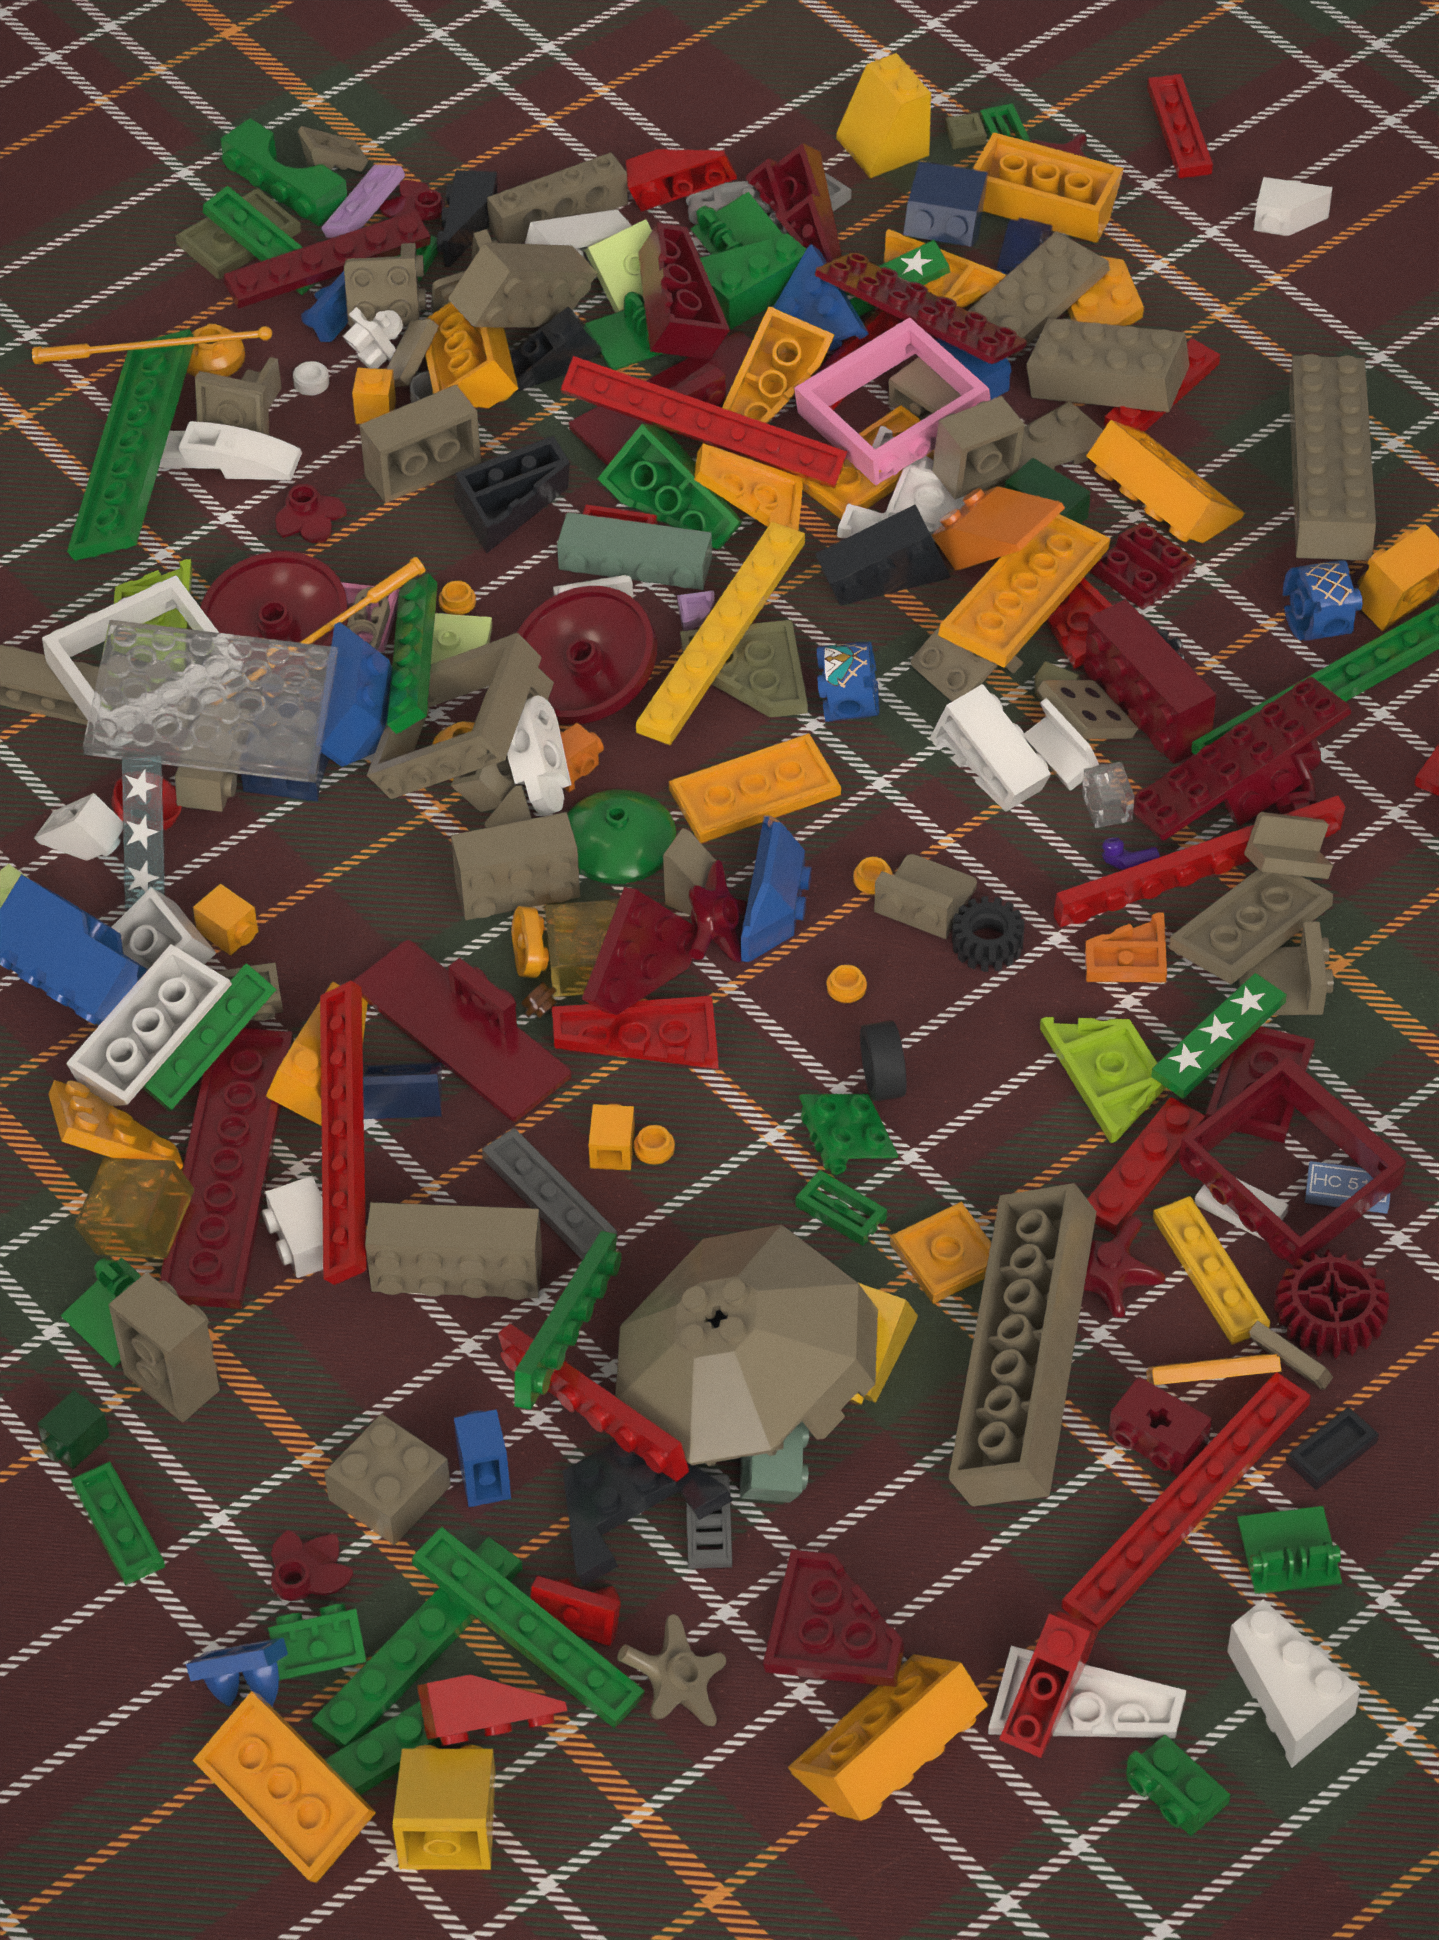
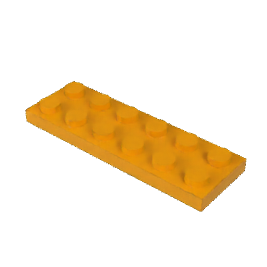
(1023, 590)

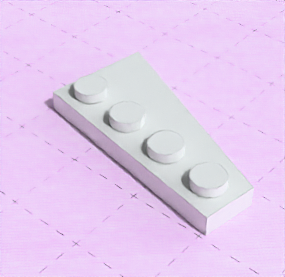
(1100, 1704)

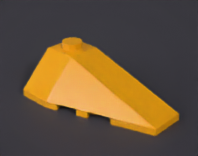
(778, 360)
(299, 1075)

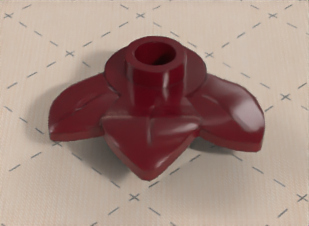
(414, 197)
(308, 514)
(309, 1562)

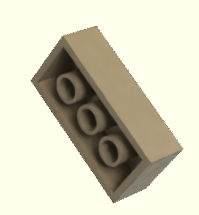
(521, 284)
(1108, 365)
(454, 1250)

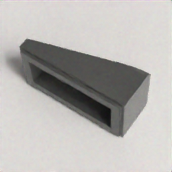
(710, 1558)

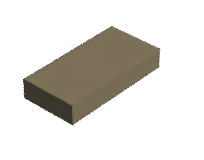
(412, 350)
(1290, 1355)

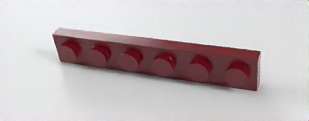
(323, 259)

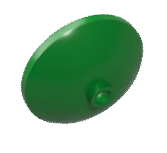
(620, 835)

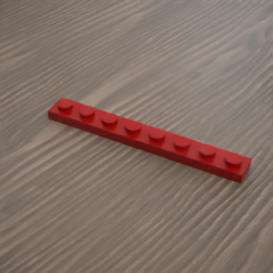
(704, 422)
(1174, 869)
(342, 1133)
(1186, 1502)

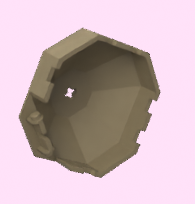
(786, 1354)

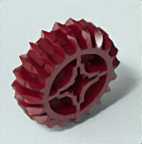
(1327, 1284)

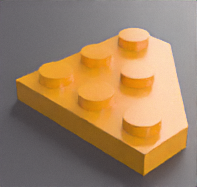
(102, 1128)

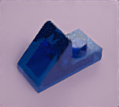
(1020, 241)

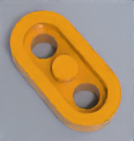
(528, 943)

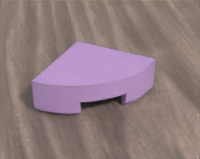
(695, 608)

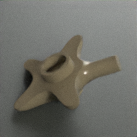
(676, 1674)

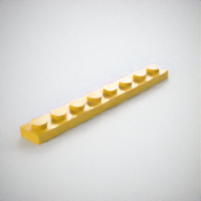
(720, 633)

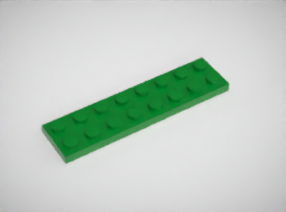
(131, 449)

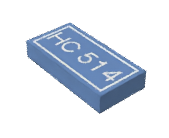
(1336, 1183)

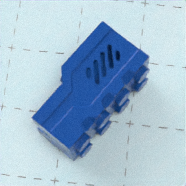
(65, 951)

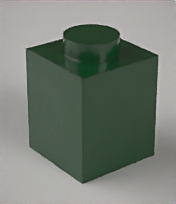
(72, 1430)

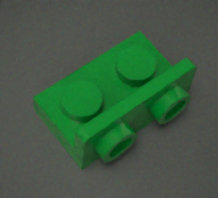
(319, 1642)
(1176, 1784)

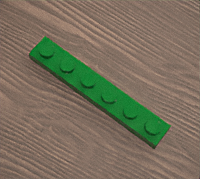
(412, 653)
(565, 1320)
(528, 1627)
(404, 1658)

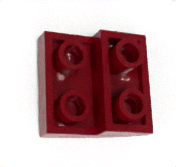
(1143, 565)

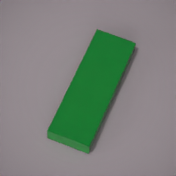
(117, 1523)

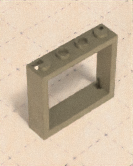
(509, 669)

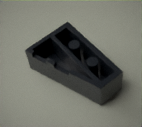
(511, 489)
(883, 559)

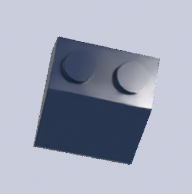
(946, 203)

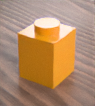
(373, 393)
(226, 919)
(611, 1137)

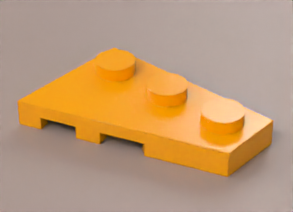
(751, 486)

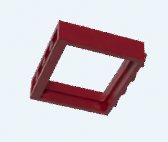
(1328, 1116)

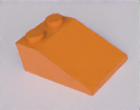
(993, 525)

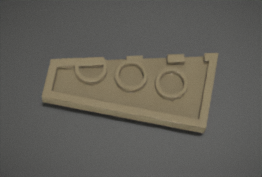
(1058, 438)

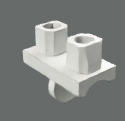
(373, 337)

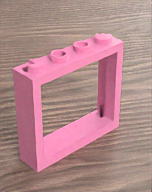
(866, 364)

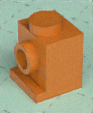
(581, 752)

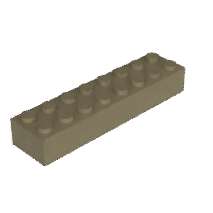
(1331, 458)
(1023, 1346)

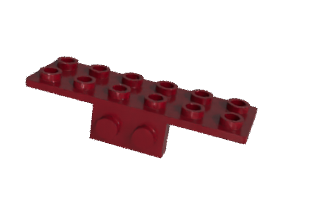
(934, 314)
(699, 378)
(1245, 766)
(464, 1026)

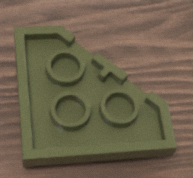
(763, 669)

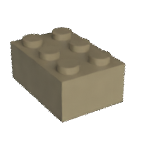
(420, 443)
(515, 866)
(165, 1346)

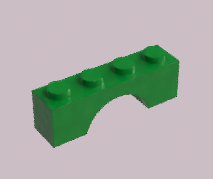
(309, 191)

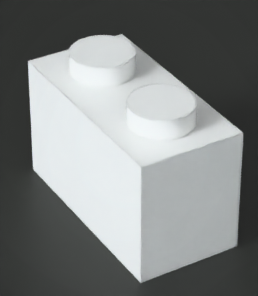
(298, 1219)

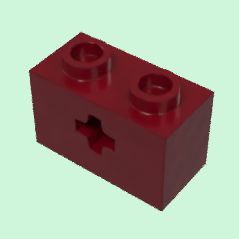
(1159, 1426)

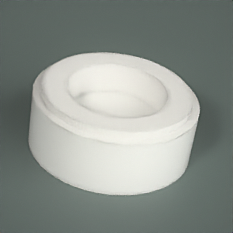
(311, 378)

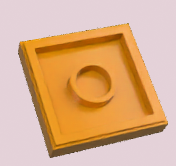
(944, 1252)

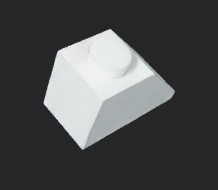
(1290, 206)
(82, 829)

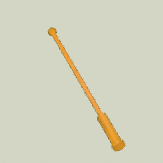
(80, 351)
(374, 595)

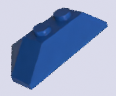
(357, 699)
(774, 891)

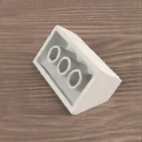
(147, 1026)

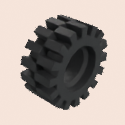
(990, 916)

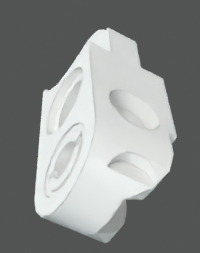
(539, 756)

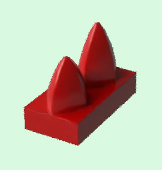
(582, 1612)

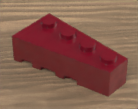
(678, 296)

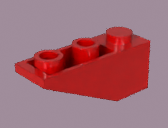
(674, 174)
(1049, 1682)
(476, 1703)

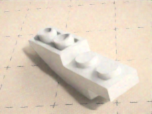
(232, 449)

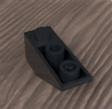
(466, 212)
(551, 349)

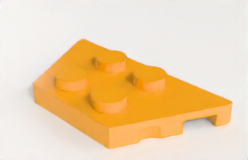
(964, 283)
(1110, 300)

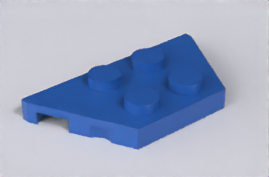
(819, 301)

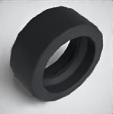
(883, 1060)

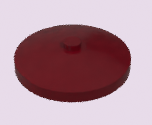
(276, 598)
(593, 649)

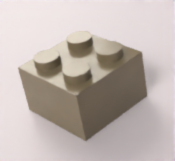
(978, 447)
(387, 1479)

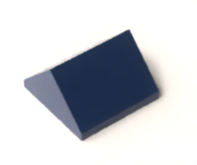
(402, 1090)

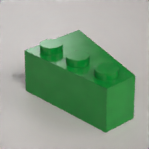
(752, 276)

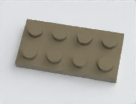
(1042, 286)
(1250, 923)

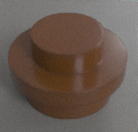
(539, 1001)

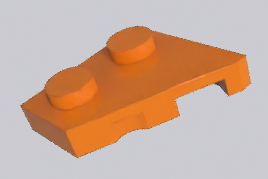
(1128, 954)

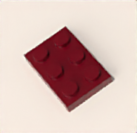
(1250, 1062)

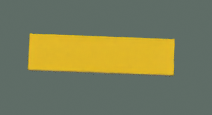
(1210, 1268)

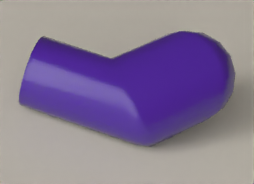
(1123, 859)

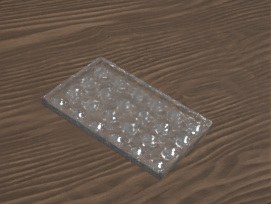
(211, 700)

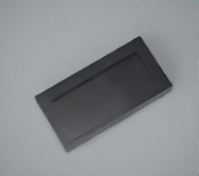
(1332, 1448)

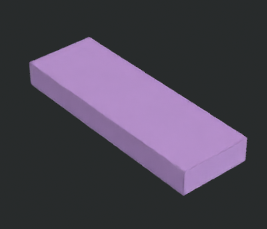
(364, 200)

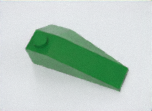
(659, 480)

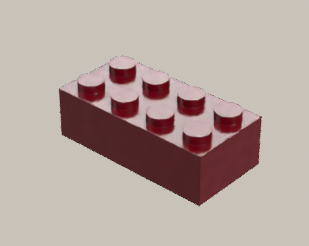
(1148, 680)

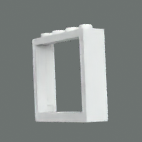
(93, 628)

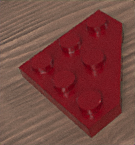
(639, 953)
(830, 1627)

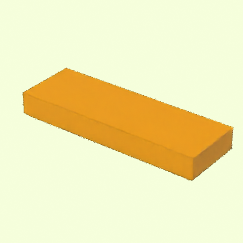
(1213, 1369)

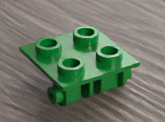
(733, 225)
(624, 334)
(845, 1129)
(91, 1311)
(1289, 1550)

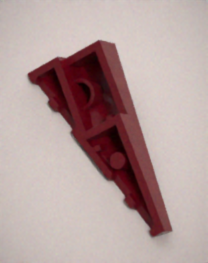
(800, 198)

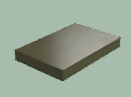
(222, 253)

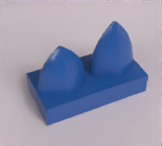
(330, 311)
(255, 1661)

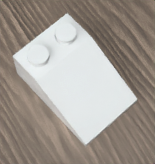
(154, 925)

